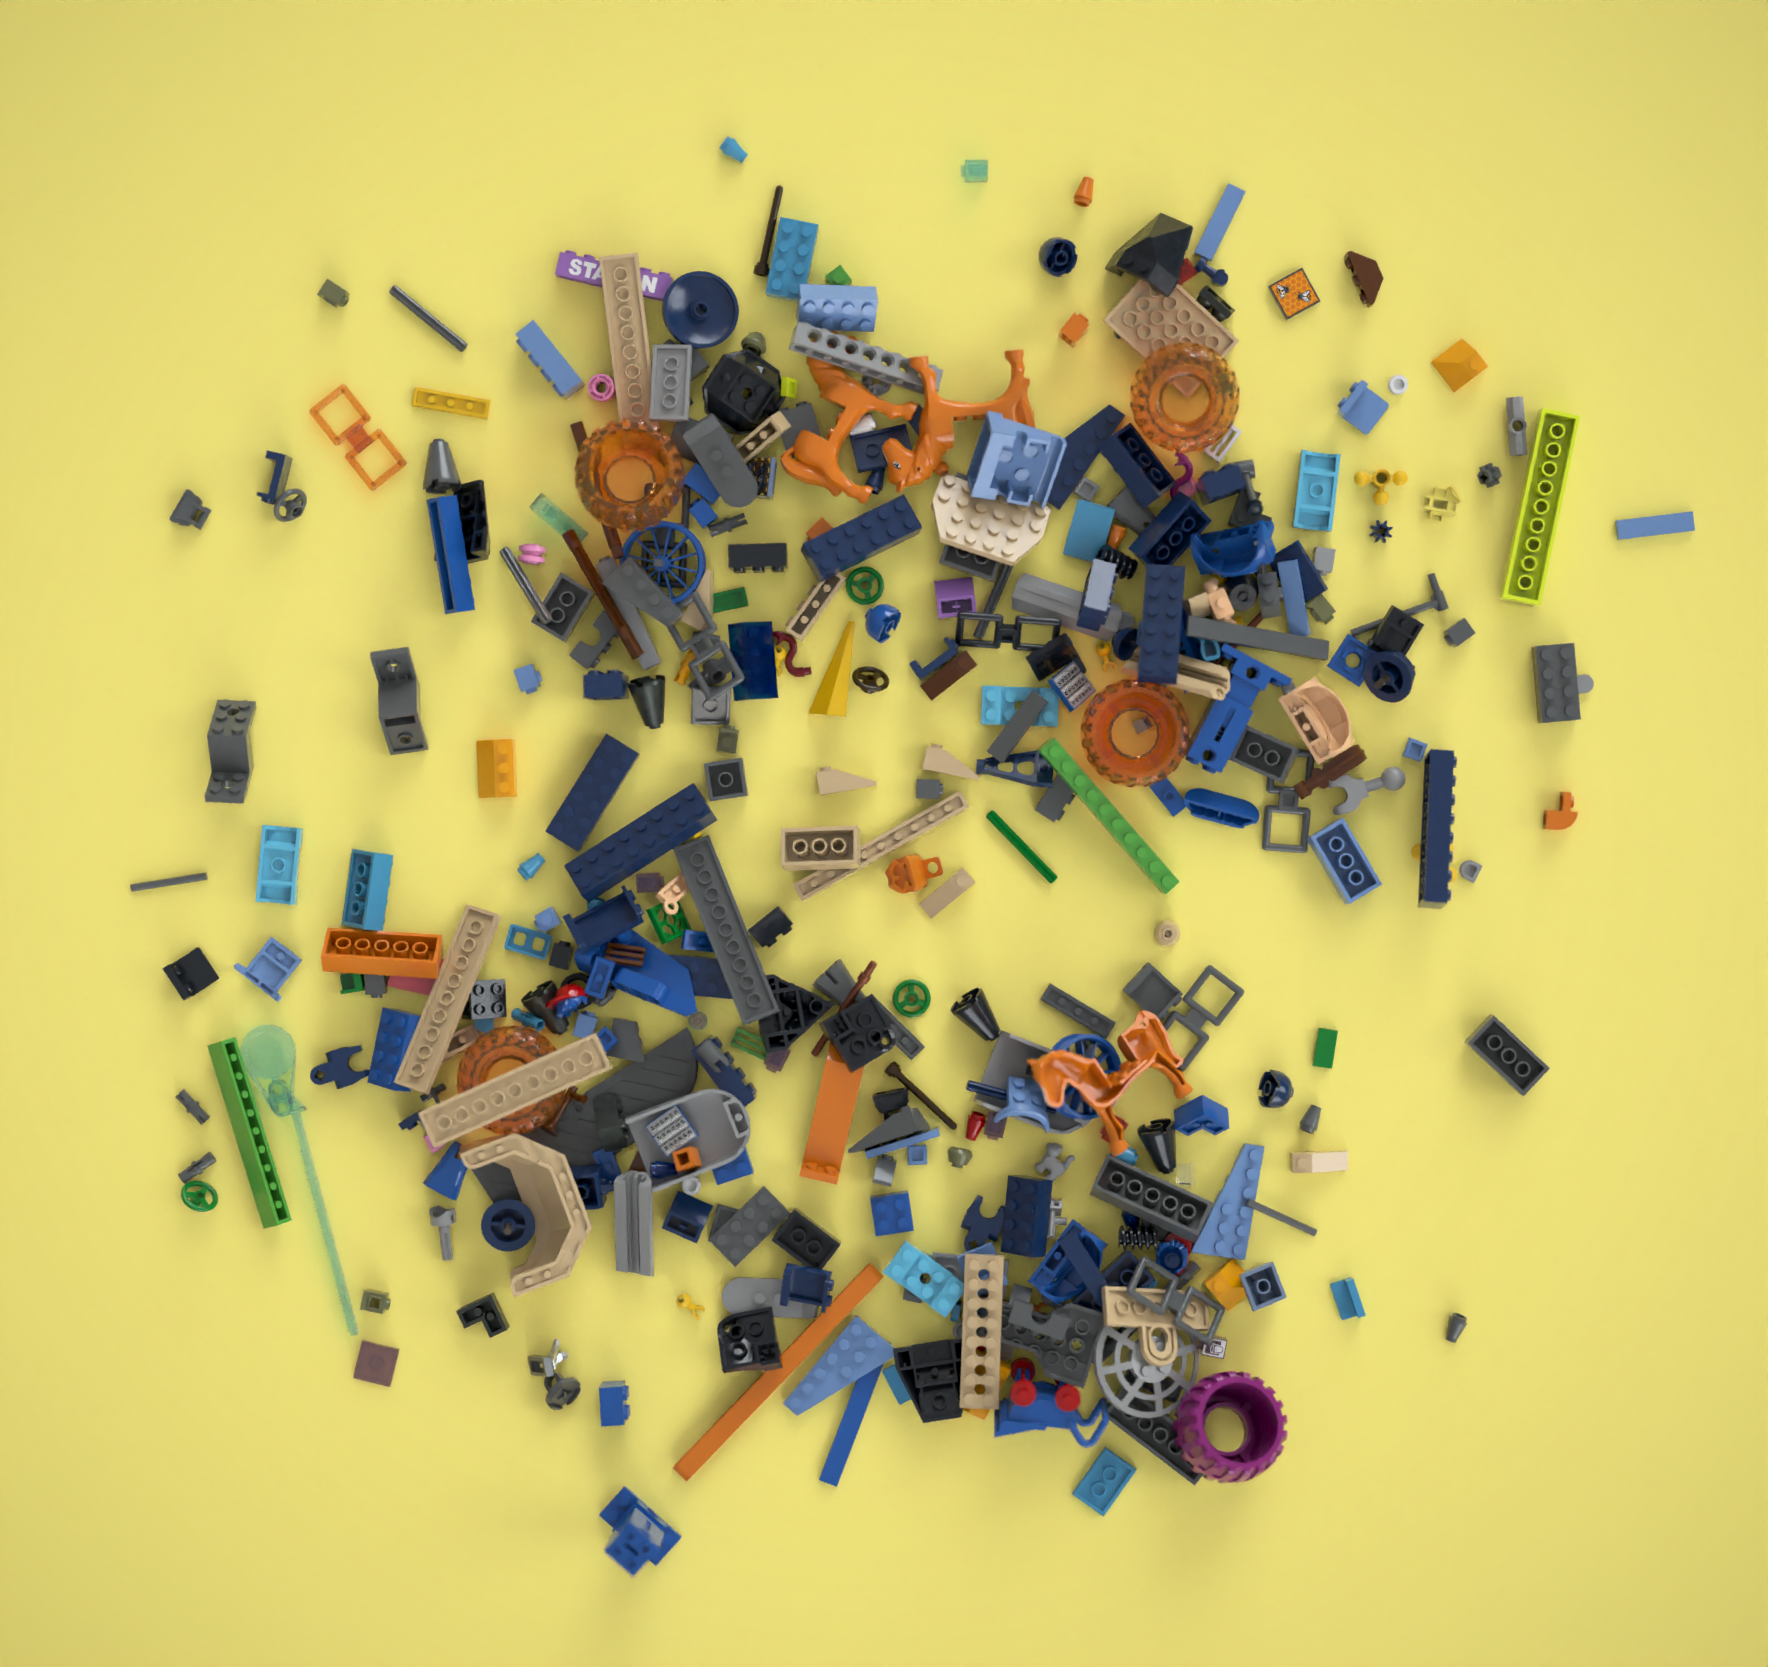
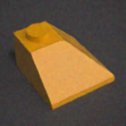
(1459, 364)
(1226, 1284)

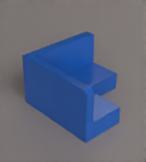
(1201, 1114)

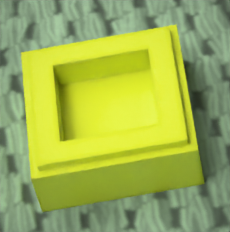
(789, 387)

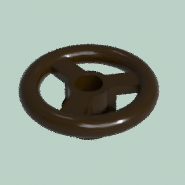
(869, 681)

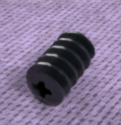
(1125, 565)
(1137, 1237)

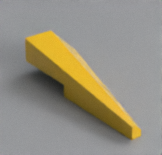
(833, 691)

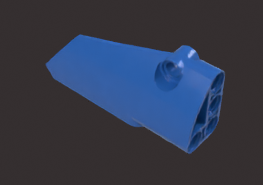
(658, 981)

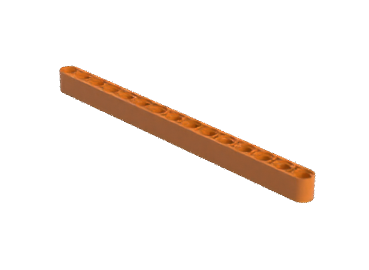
(770, 1380)

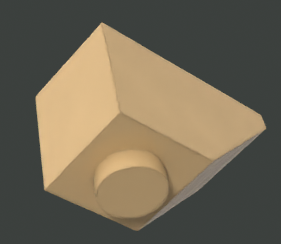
(1197, 605)

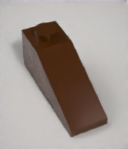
(948, 675)

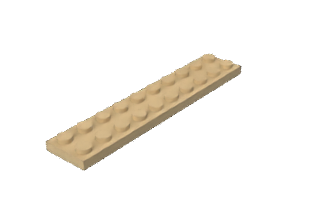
(628, 335)
(447, 999)
(515, 1090)

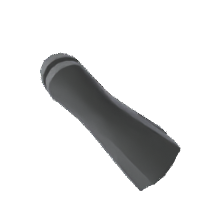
(1130, 511)
(837, 983)

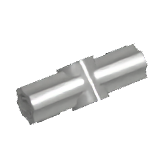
(1515, 413)

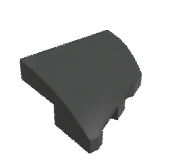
(629, 1041)

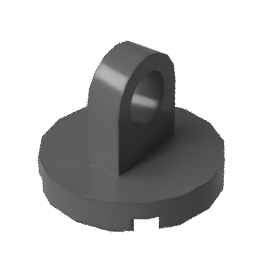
(563, 1392)

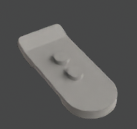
(755, 1293)

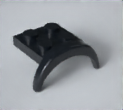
(1395, 632)
(1053, 656)

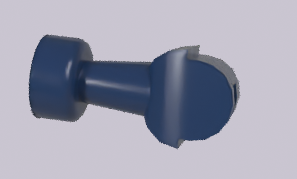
(1218, 277)

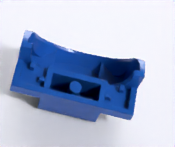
(1239, 549)
(1058, 1266)

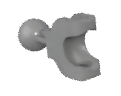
(1356, 789)

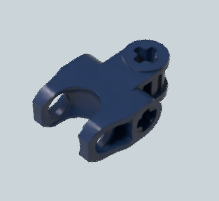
(338, 1068)
(980, 1227)

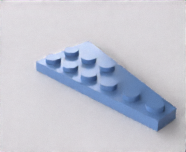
(1229, 1218)
(847, 1359)

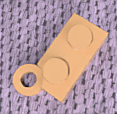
(673, 893)

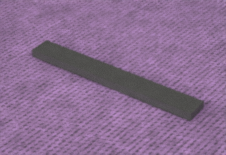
(1256, 638)

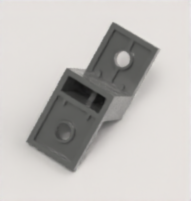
(399, 700)
(230, 751)

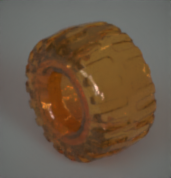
(1175, 362)
(629, 442)
(1170, 741)
(501, 1044)

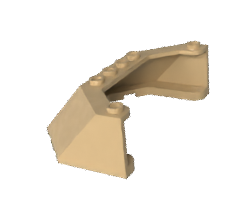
(552, 1197)

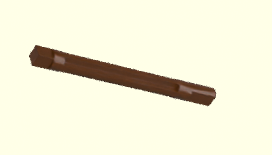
(611, 535)
(603, 595)

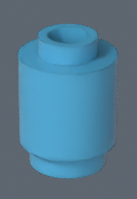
(1128, 1156)

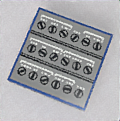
(1071, 686)
(671, 1130)

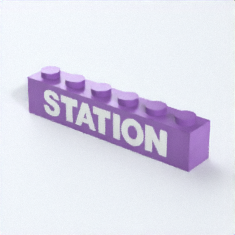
(588, 271)

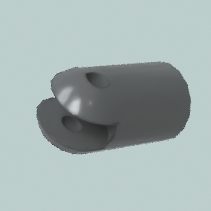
(711, 1055)

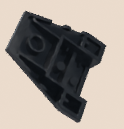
(1154, 253)
(474, 520)
(932, 1377)

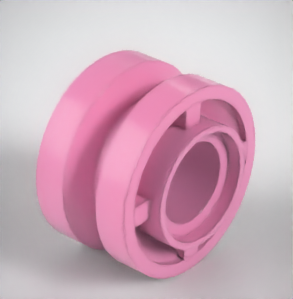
(593, 387)
(532, 554)

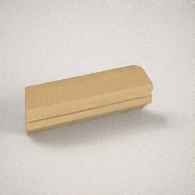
(1192, 676)

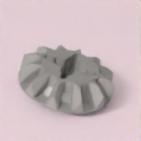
(875, 389)

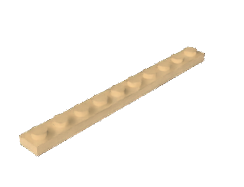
(886, 843)

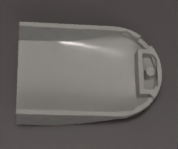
(1010, 1059)
(717, 1119)

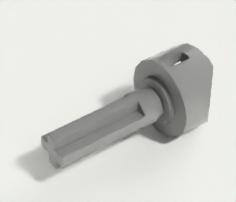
(443, 1218)

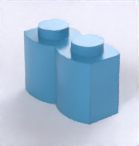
(1208, 650)

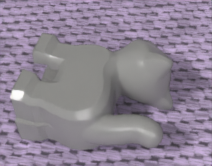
(1050, 1162)

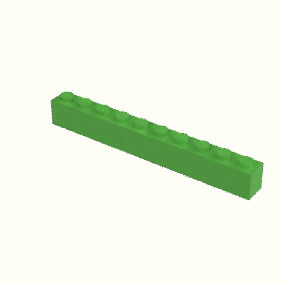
(1108, 815)
(249, 1133)

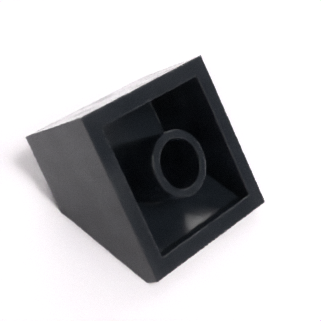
(770, 927)

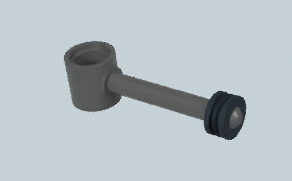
(1247, 468)

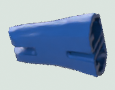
(448, 1174)

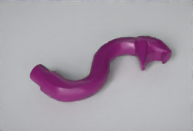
(1182, 460)

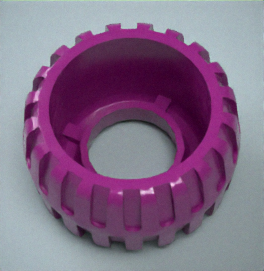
(1261, 1424)

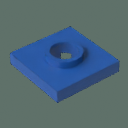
(1338, 662)

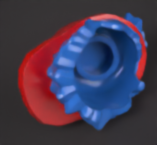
(567, 1000)
(1173, 1253)

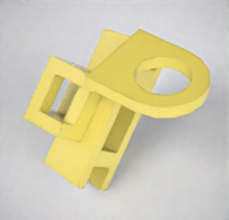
(1449, 496)

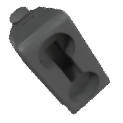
(187, 510)

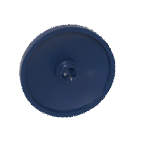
(700, 309)

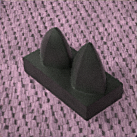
(1209, 298)

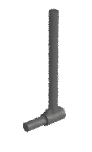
(1437, 602)

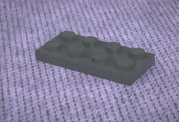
(749, 1226)

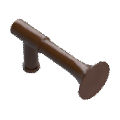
(569, 1095)

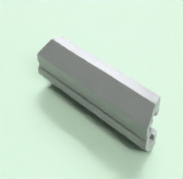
(1051, 600)
(634, 1223)

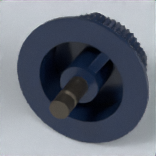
(1389, 676)
(508, 1225)

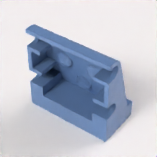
(1014, 461)

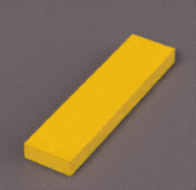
(451, 403)

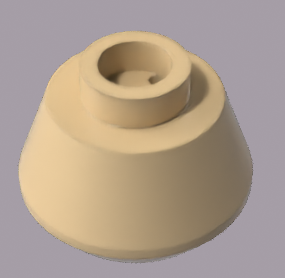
(1162, 930)

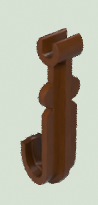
(1331, 770)

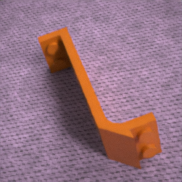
(831, 1120)

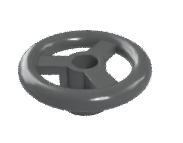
(293, 507)

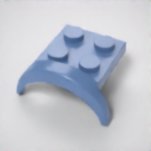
(271, 967)
(1024, 1099)

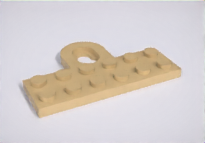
(1124, 1311)

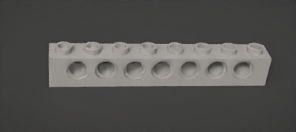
(855, 361)

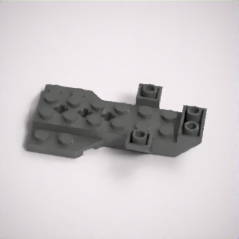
(1057, 1360)

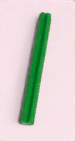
(1021, 846)

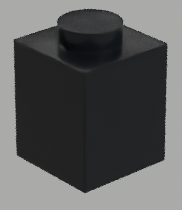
(561, 955)

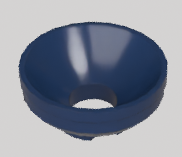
(1124, 643)

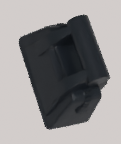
(890, 1100)

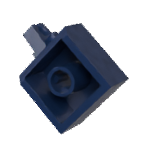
(592, 1185)

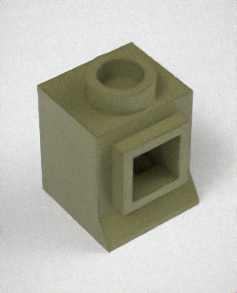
(333, 294)
(1321, 609)
(368, 1294)

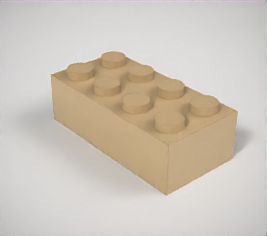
(820, 848)

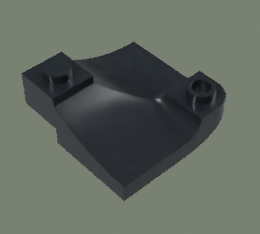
(859, 1033)
(750, 1341)

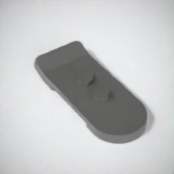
(722, 461)

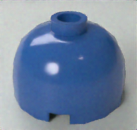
(881, 621)

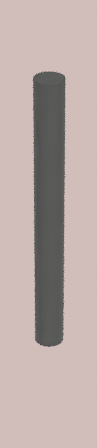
(169, 882)
(1281, 1217)

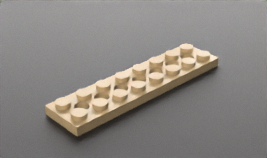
(972, 1340)

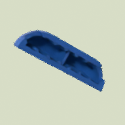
(1221, 808)

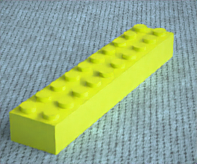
(1539, 507)

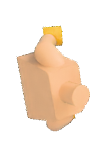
(1219, 602)

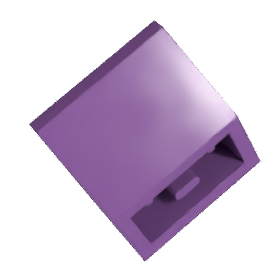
(954, 596)

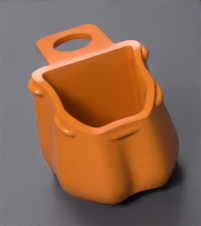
(911, 873)

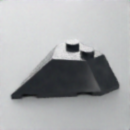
(797, 1014)

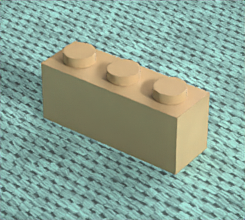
(762, 436)

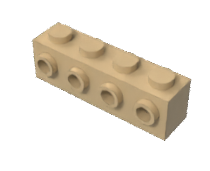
(814, 606)

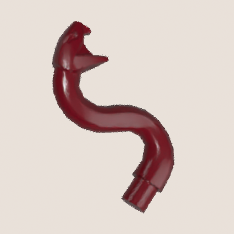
(794, 671)

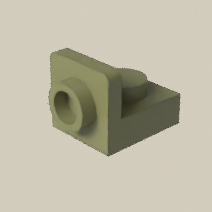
(727, 739)

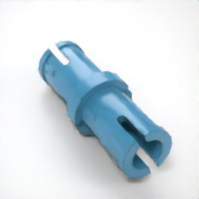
(527, 1019)

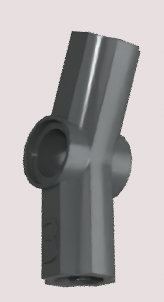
(713, 671)

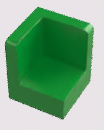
(352, 983)

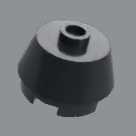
(1241, 592)

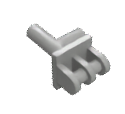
(1055, 1210)

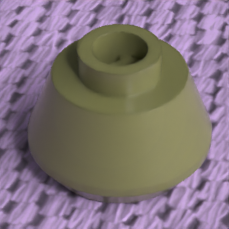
(755, 342)
(959, 1156)

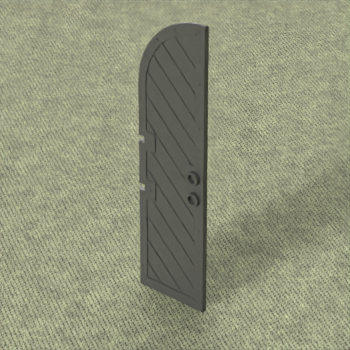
(665, 1076)

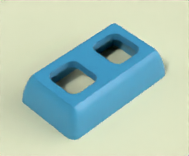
(527, 947)

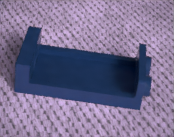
(605, 921)

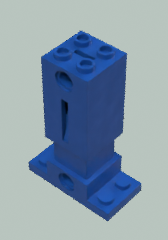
(1226, 719)
(637, 1532)

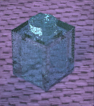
(975, 170)

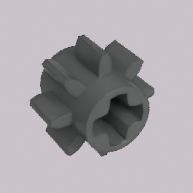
(1489, 475)

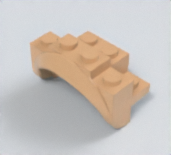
(1318, 719)

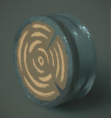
(698, 1021)

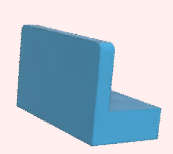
(1347, 1298)
(896, 1384)

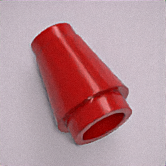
(974, 1125)

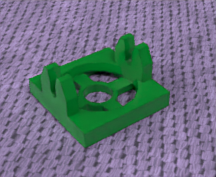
(658, 925)

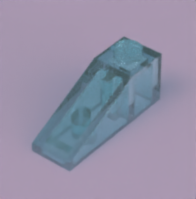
(556, 517)

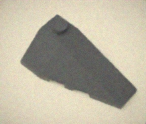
(901, 1124)

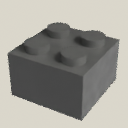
(726, 779)

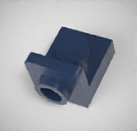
(411, 1121)

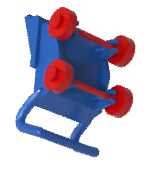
(1044, 1405)

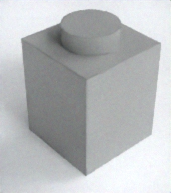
(1323, 560)

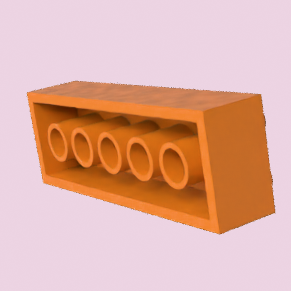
(382, 953)

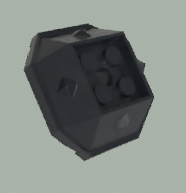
(724, 391)

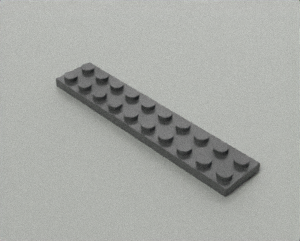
(726, 930)

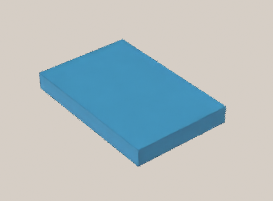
(1088, 530)
(1104, 1481)

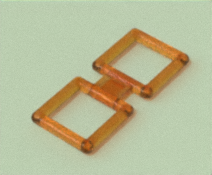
(357, 437)

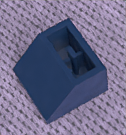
(687, 1216)

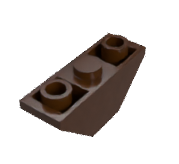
(1365, 276)

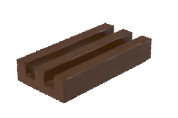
(628, 948)

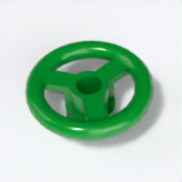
(874, 574)
(924, 1004)
(197, 1199)

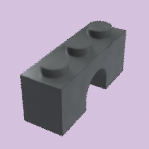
(588, 655)
(1054, 1327)

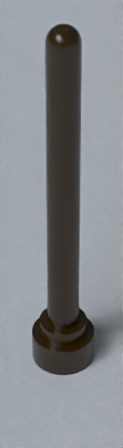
(761, 268)
(894, 1071)

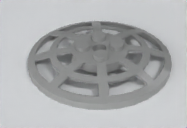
(1142, 1371)

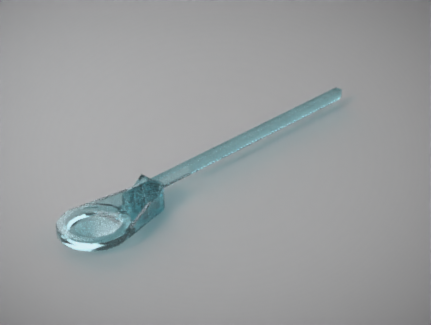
(268, 1054)

